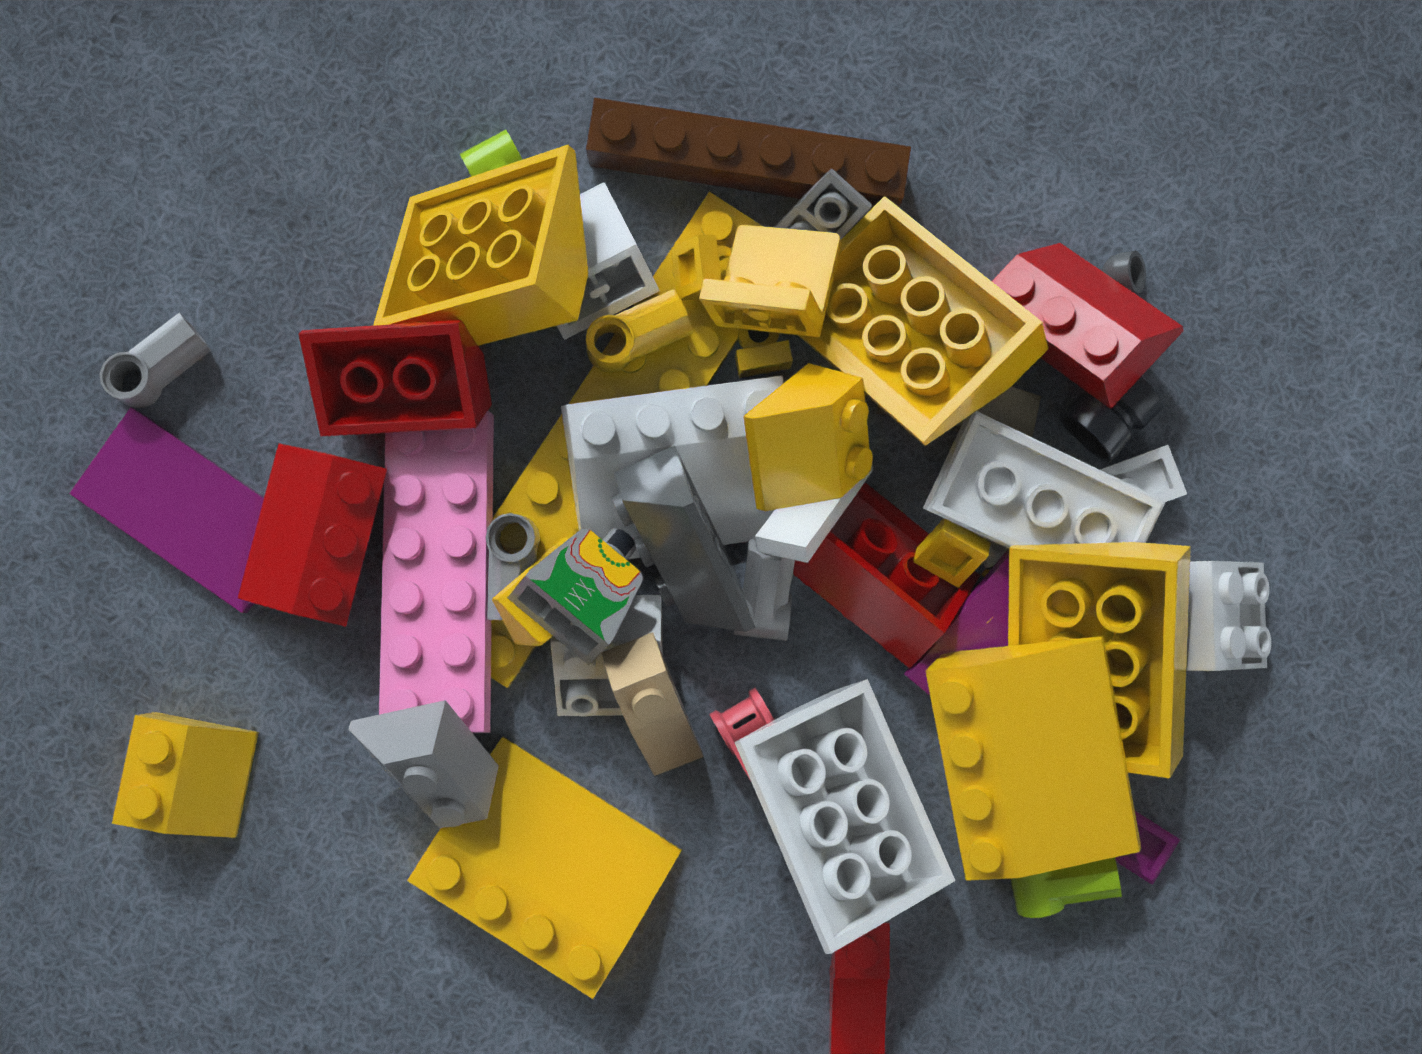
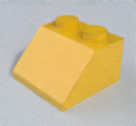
(808, 439)
(184, 776)

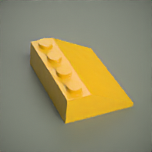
(493, 251)
(922, 325)
(1140, 605)
(1033, 757)
(549, 870)

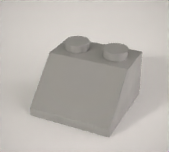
(432, 761)

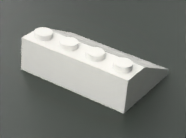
(708, 435)
(844, 813)

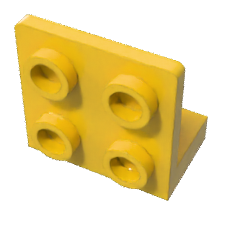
(775, 281)

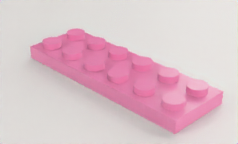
(437, 571)

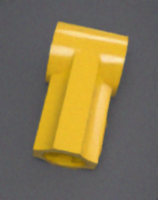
(642, 328)

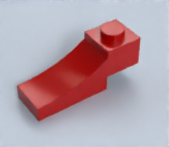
(860, 994)

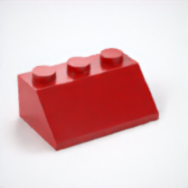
(1092, 324)
(395, 378)
(312, 534)
(872, 579)

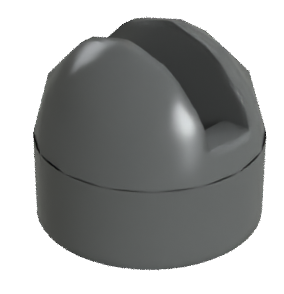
(1127, 269)

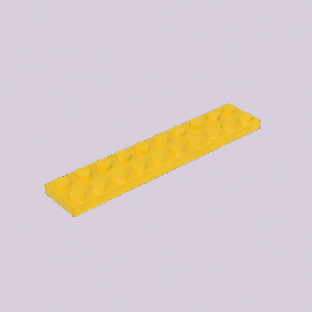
(545, 485)

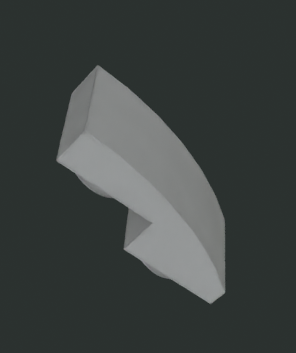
(827, 207)

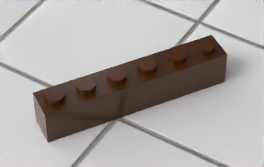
(739, 152)

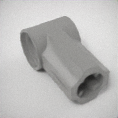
(159, 357)
(506, 566)
(767, 594)

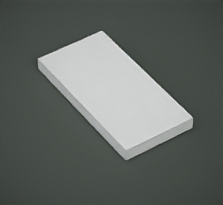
(1033, 493)

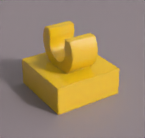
(696, 261)
(763, 356)
(952, 552)

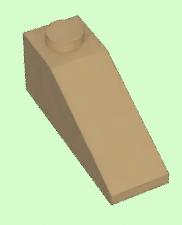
(651, 704)

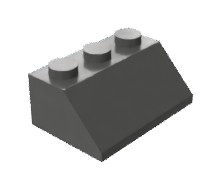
(681, 542)

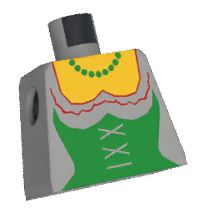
(582, 590)

